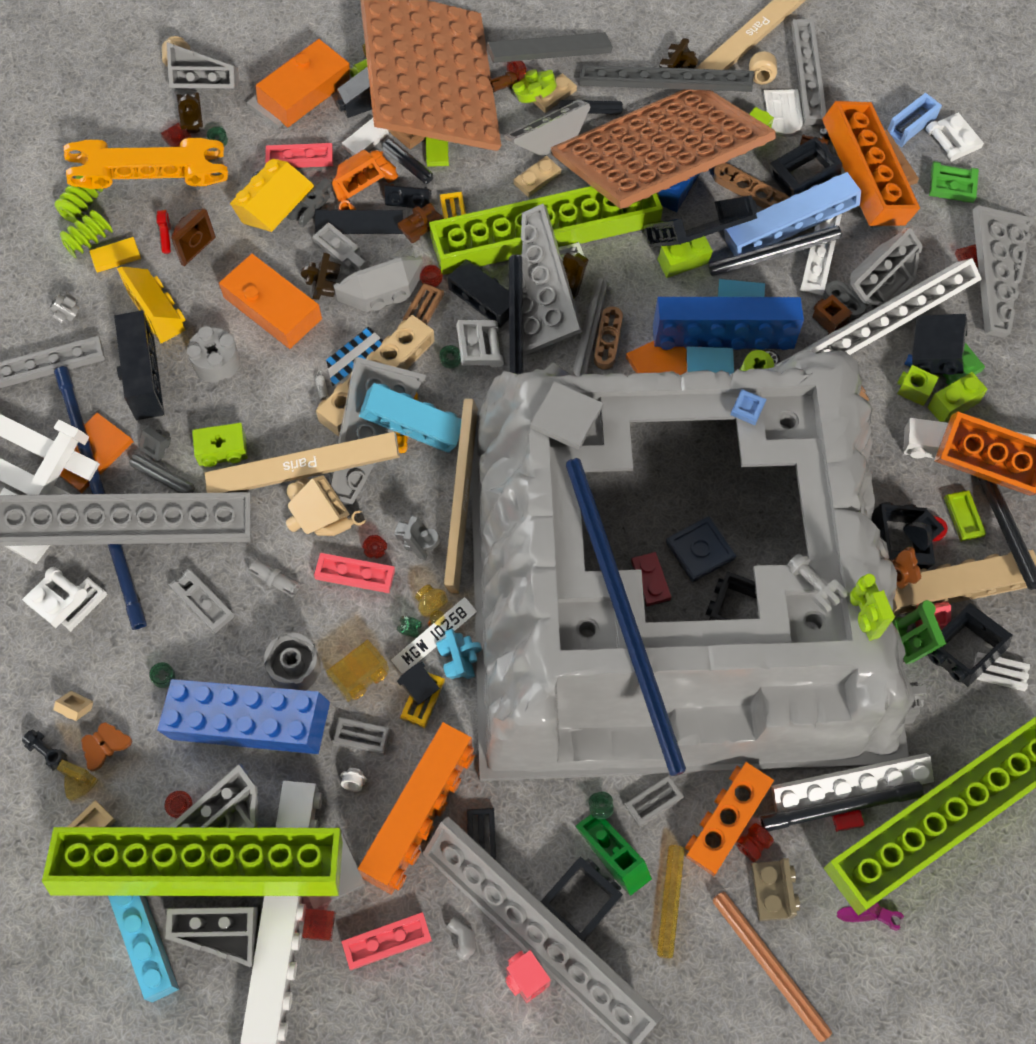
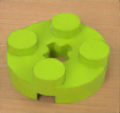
(535, 84)

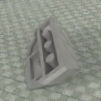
(551, 129)
(887, 269)
(380, 284)
(226, 805)

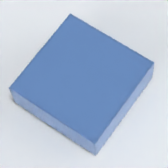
(748, 407)

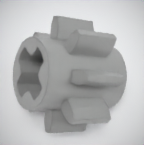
(64, 307)

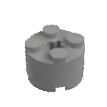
(213, 354)
(288, 650)

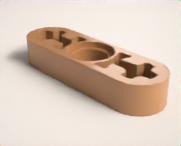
(606, 329)

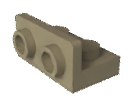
(775, 890)

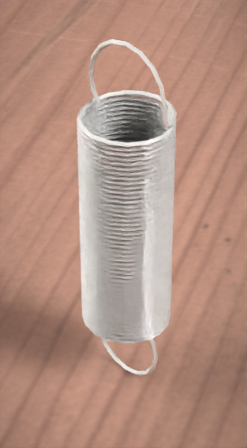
(321, 386)

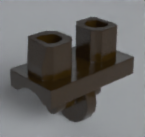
(680, 56)
(190, 112)
(326, 268)
(575, 270)

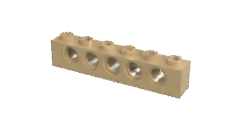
(404, 355)

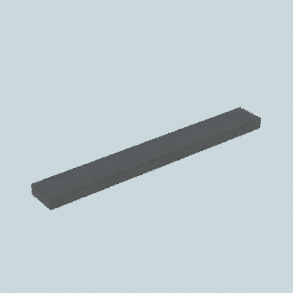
(667, 78)

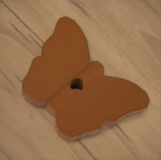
(906, 568)
(95, 753)

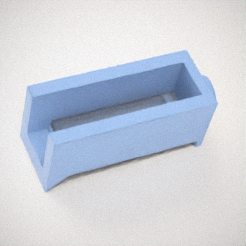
(913, 119)

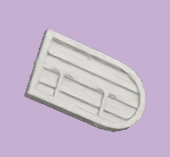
(786, 110)

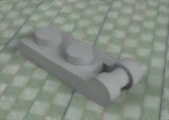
(202, 601)

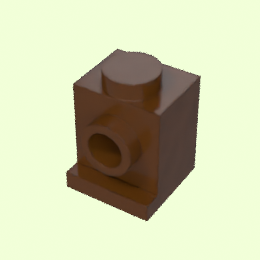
(831, 314)

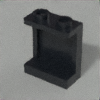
(940, 343)

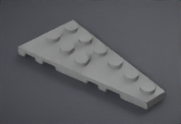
(1001, 263)
(547, 297)
(349, 482)

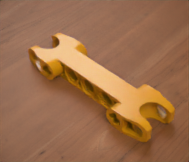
(106, 163)

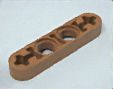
(754, 185)

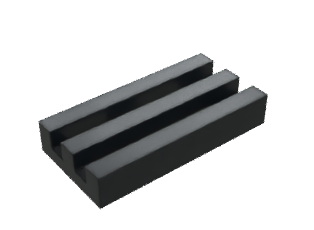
(481, 812)

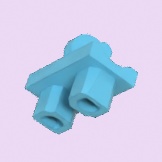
(462, 652)

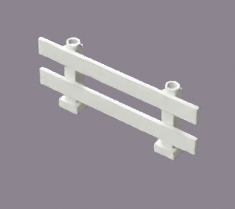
(56, 456)

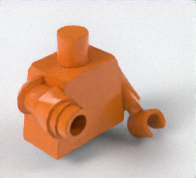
(359, 173)

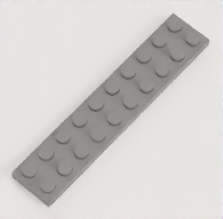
(124, 518)
(538, 930)

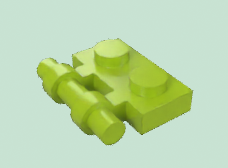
(874, 606)

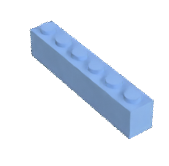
(795, 214)

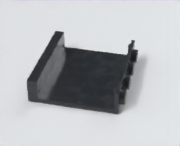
(729, 211)

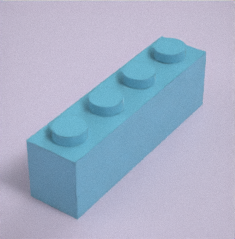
(411, 417)
(144, 946)

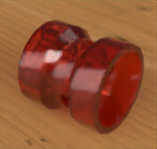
(754, 842)

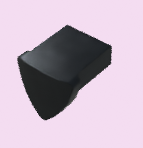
(923, 530)
(418, 683)

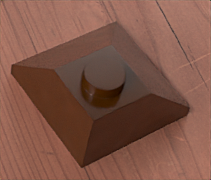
(192, 235)

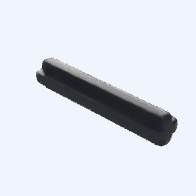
(598, 107)
(407, 161)

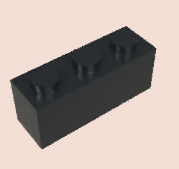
(480, 292)

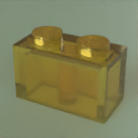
(358, 671)

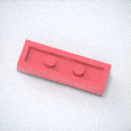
(302, 154)
(354, 573)
(386, 941)

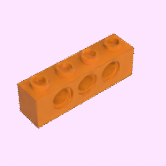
(757, 785)

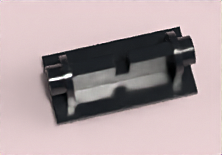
(407, 196)

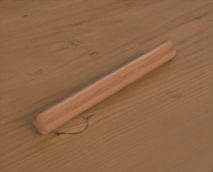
(772, 967)

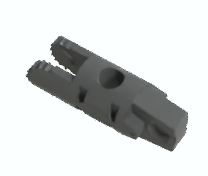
(312, 201)

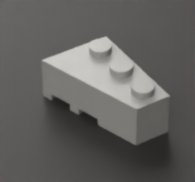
(199, 71)
(219, 931)

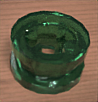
(217, 131)
(450, 349)
(409, 626)
(155, 671)
(601, 798)

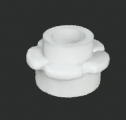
(353, 779)

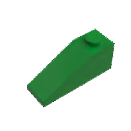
(615, 853)

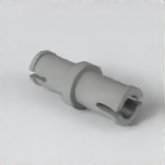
(274, 578)

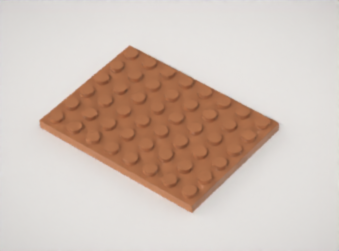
(430, 71)
(661, 145)

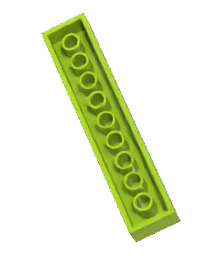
(496, 232)
(937, 821)
(193, 861)

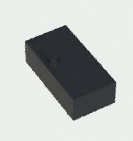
(138, 365)

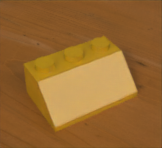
(271, 195)
(157, 306)

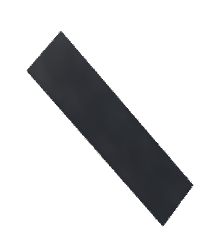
(360, 221)

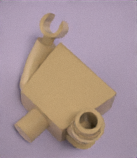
(317, 508)

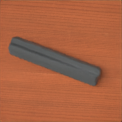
(161, 474)

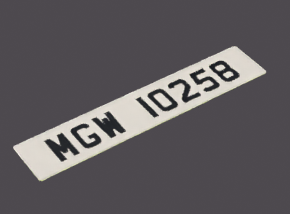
(427, 640)

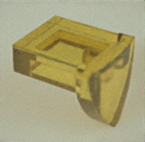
(77, 780)

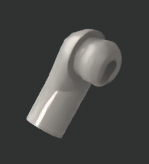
(465, 936)

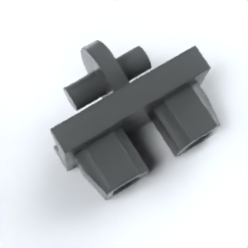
(417, 537)

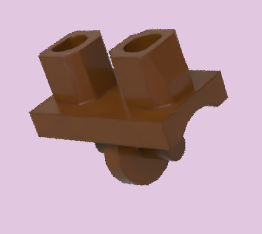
(418, 222)

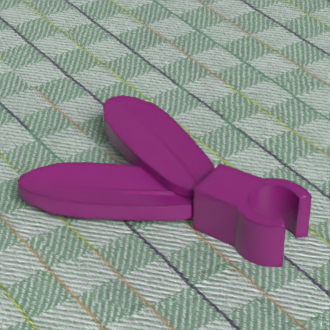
(849, 915)

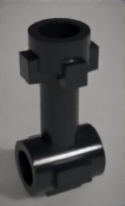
(53, 757)

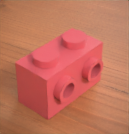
(526, 976)

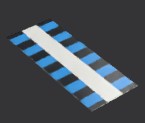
(342, 361)

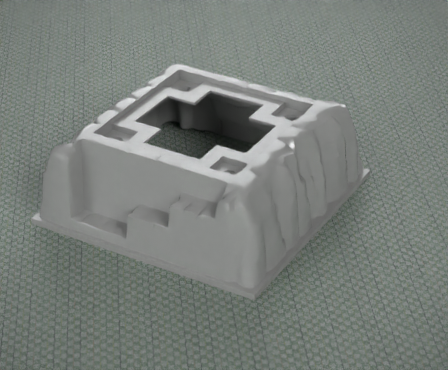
(730, 687)

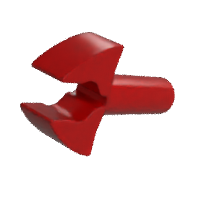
(164, 225)

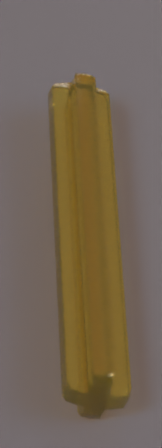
(670, 902)

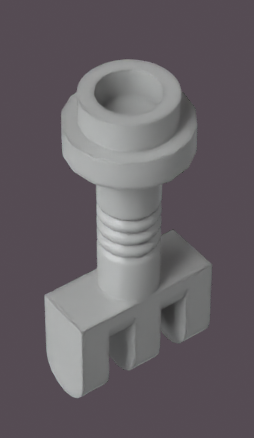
(799, 564)

